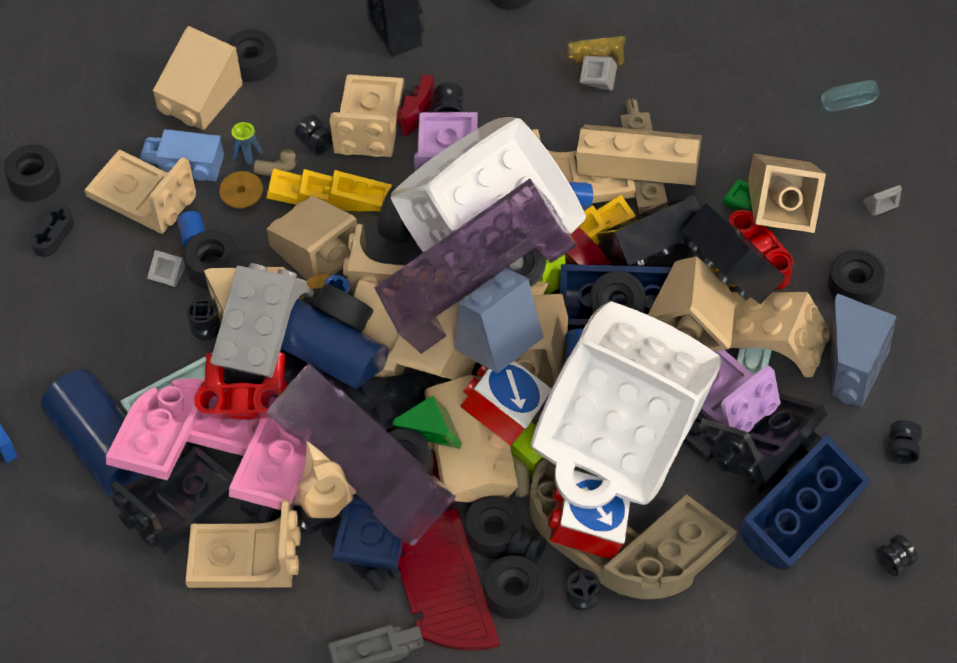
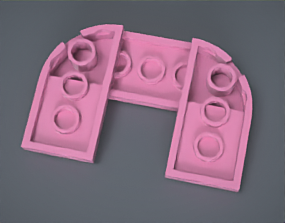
(168, 418)

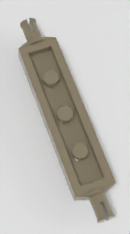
(648, 193)

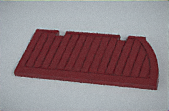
(446, 588)

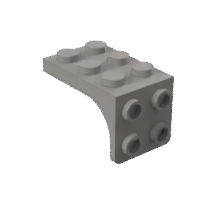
(256, 319)

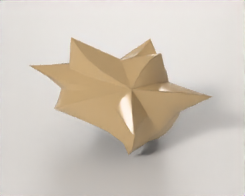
(323, 486)

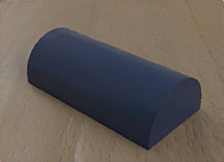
(579, 279)
(333, 345)
(88, 424)
(803, 505)

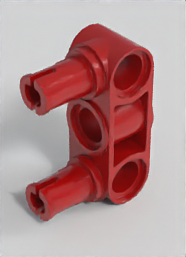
(765, 242)
(238, 400)

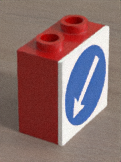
(505, 399)
(594, 530)

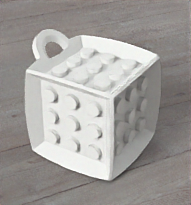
(476, 175)
(623, 405)

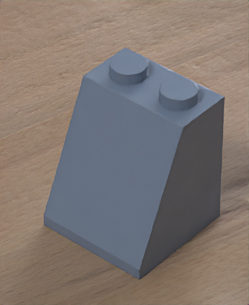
(498, 321)
(858, 348)

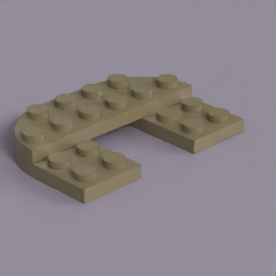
(647, 564)

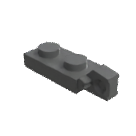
(376, 646)

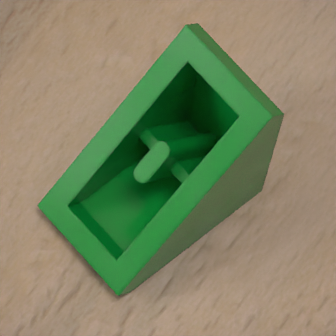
(432, 422)

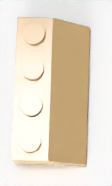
(638, 154)
(484, 460)

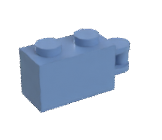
(202, 150)

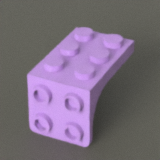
(440, 131)
(739, 396)

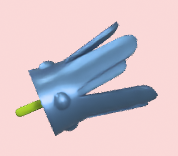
(244, 136)

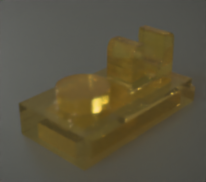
(597, 46)

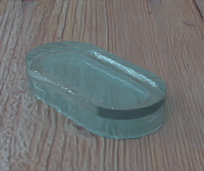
(850, 95)

